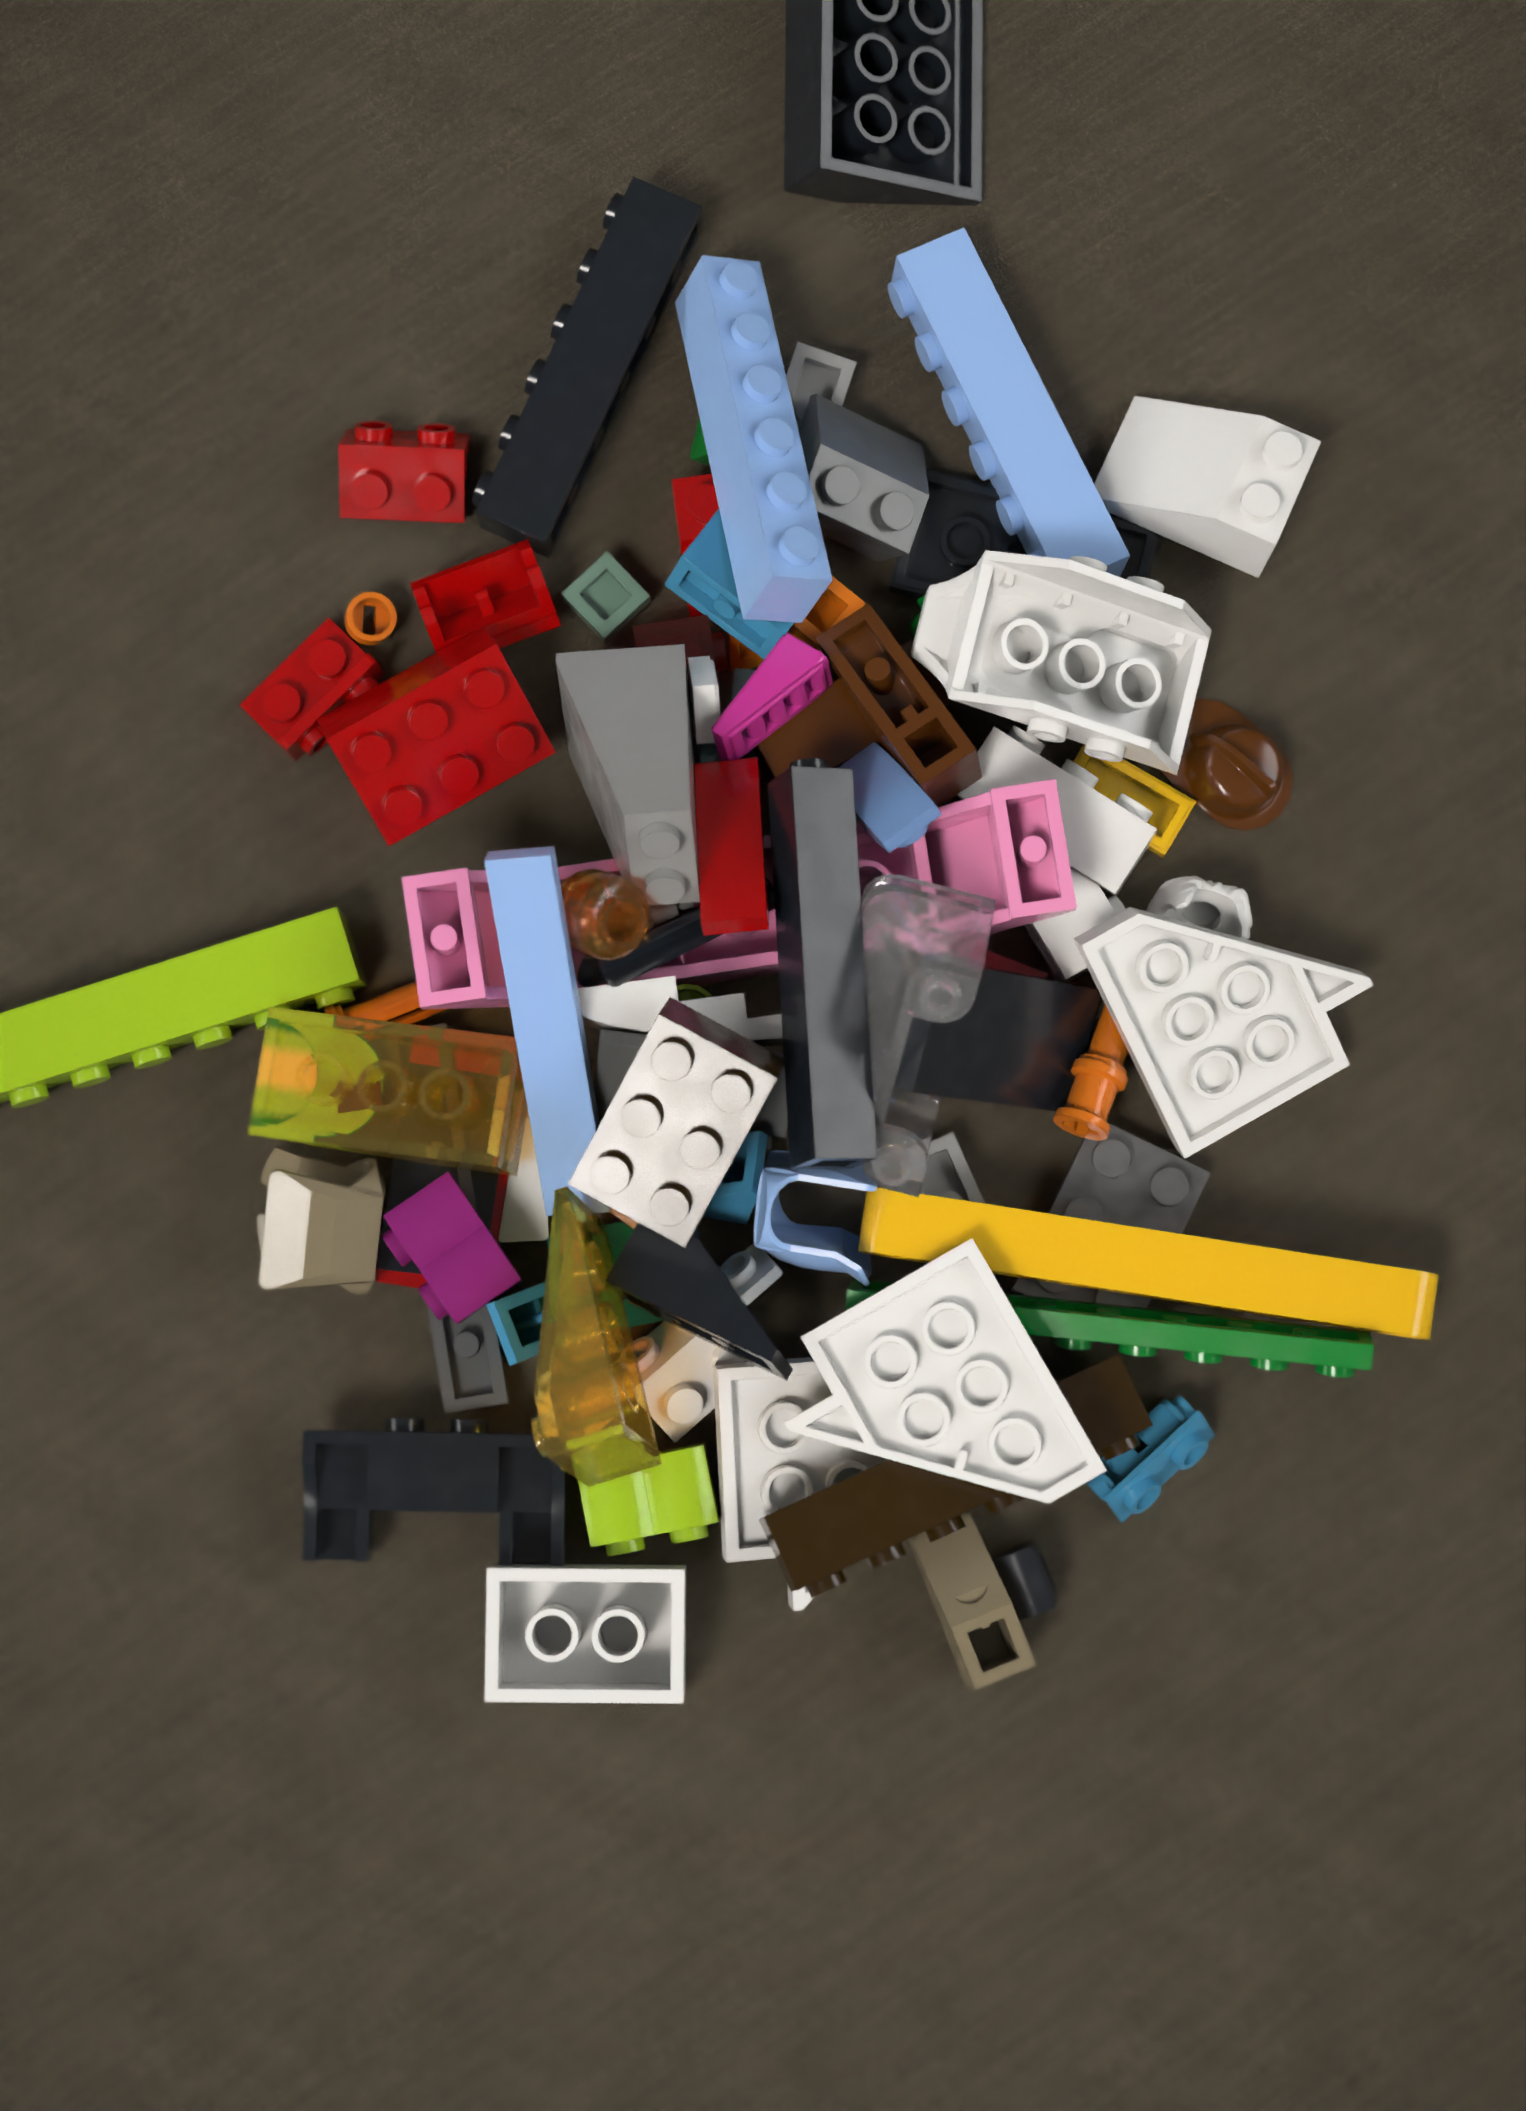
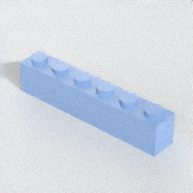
(1001, 404)
(752, 441)

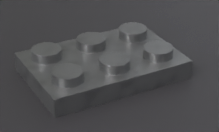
(1127, 1185)

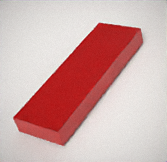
(730, 847)

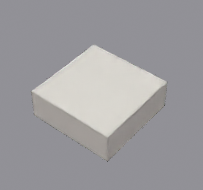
(703, 697)

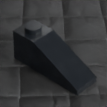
(692, 1294)

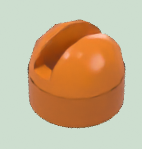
(383, 620)

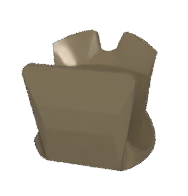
(319, 1222)

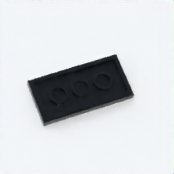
(964, 523)
(1008, 1047)

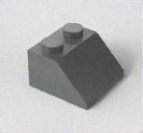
(863, 480)

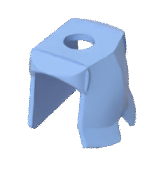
(801, 1244)

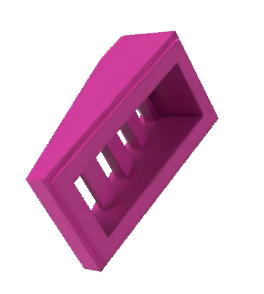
(775, 693)

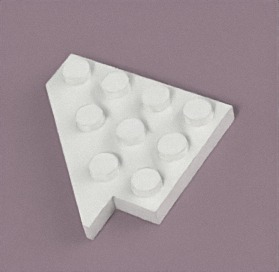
(1216, 1019)
(948, 1385)
(764, 1463)

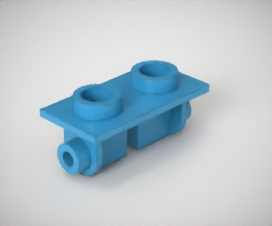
(1173, 1443)

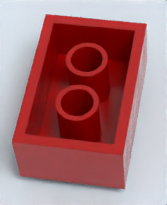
(436, 735)

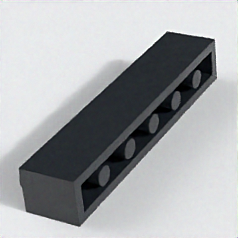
(589, 365)

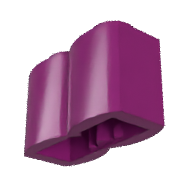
(451, 1249)

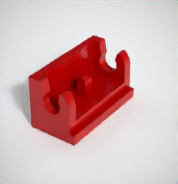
(491, 591)

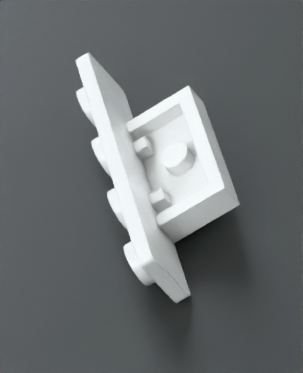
(679, 1365)

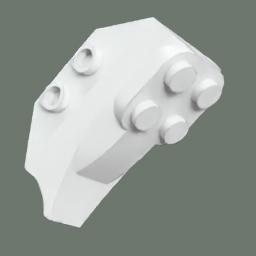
(1068, 653)

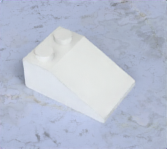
(1206, 478)

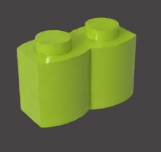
(654, 1501)

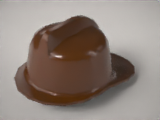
(1232, 768)

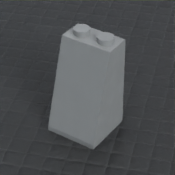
(637, 760)

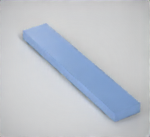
(545, 1013)

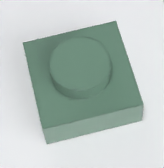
(606, 597)

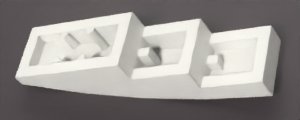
(637, 1004)

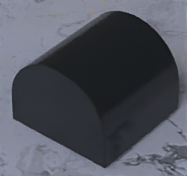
(1026, 1579)

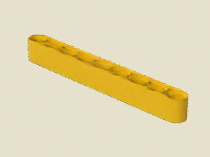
(1154, 1263)

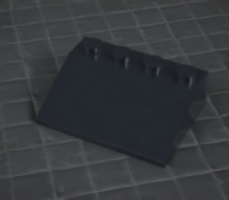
(884, 101)

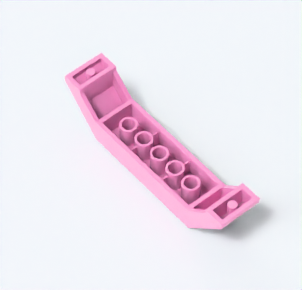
(988, 845)

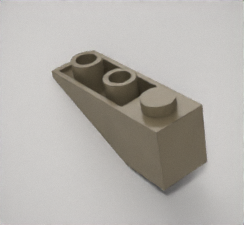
(972, 1606)

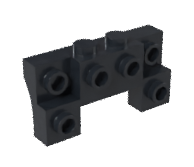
(431, 1471)

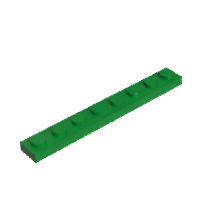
(1200, 1336)

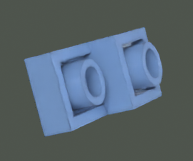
(888, 799)

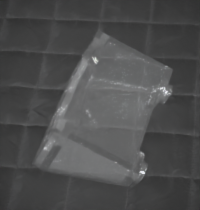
(920, 962)

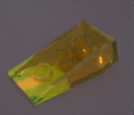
(391, 1090)
(587, 1367)

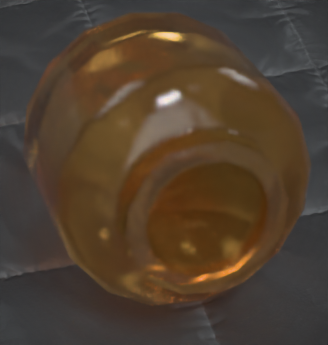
(604, 914)

